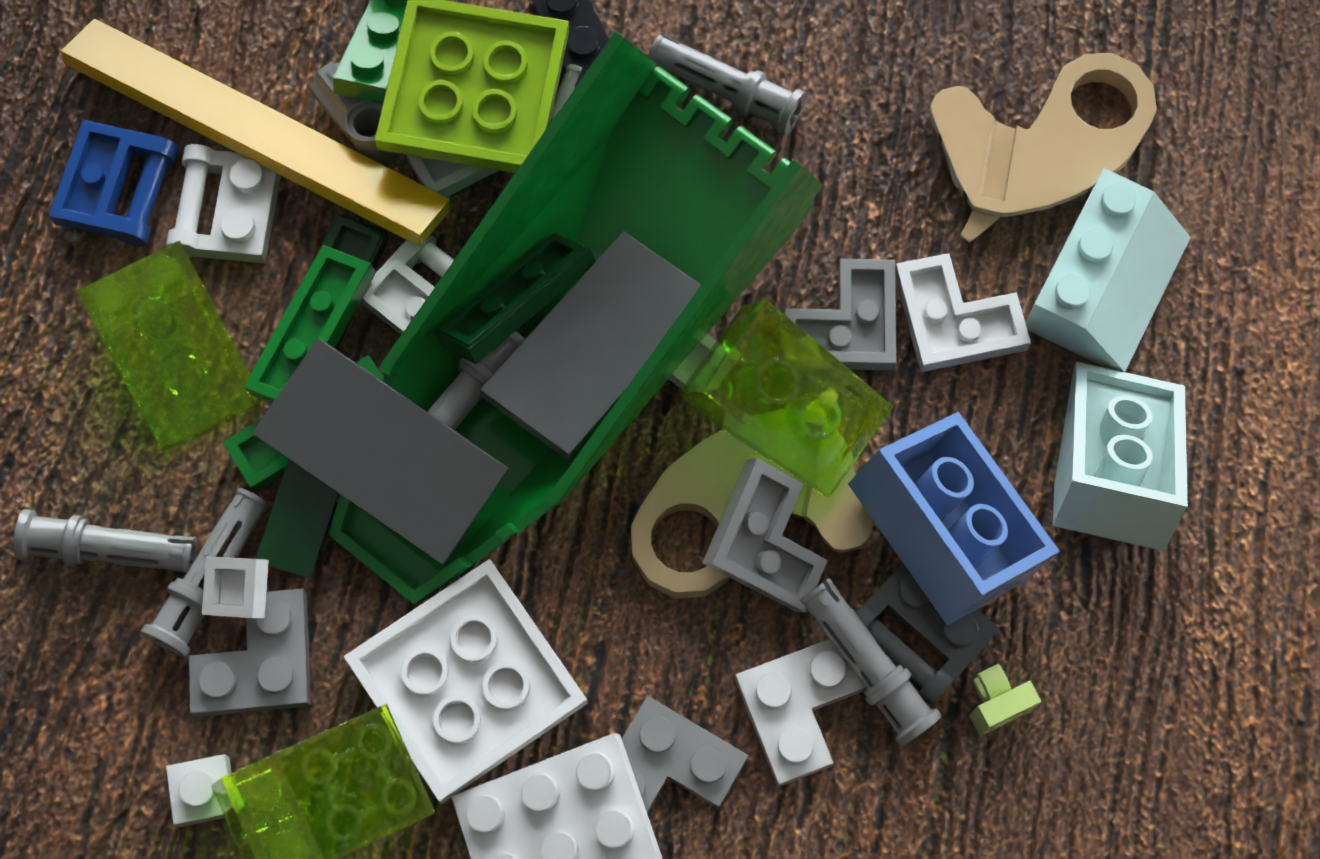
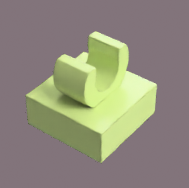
(1000, 701)

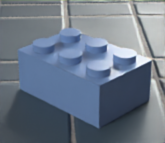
(952, 517)

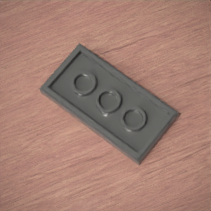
(590, 346)
(381, 451)

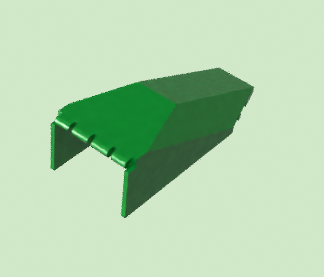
(604, 166)

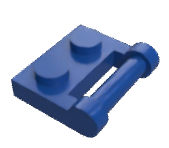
(97, 176)

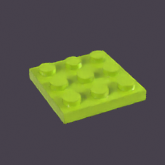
(471, 84)

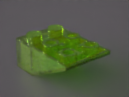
(325, 793)

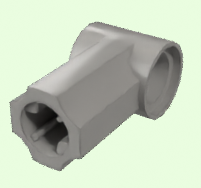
(351, 115)

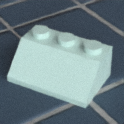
(1110, 273)

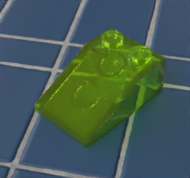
(169, 345)
(786, 397)

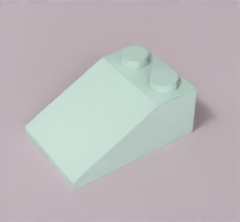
(1122, 458)

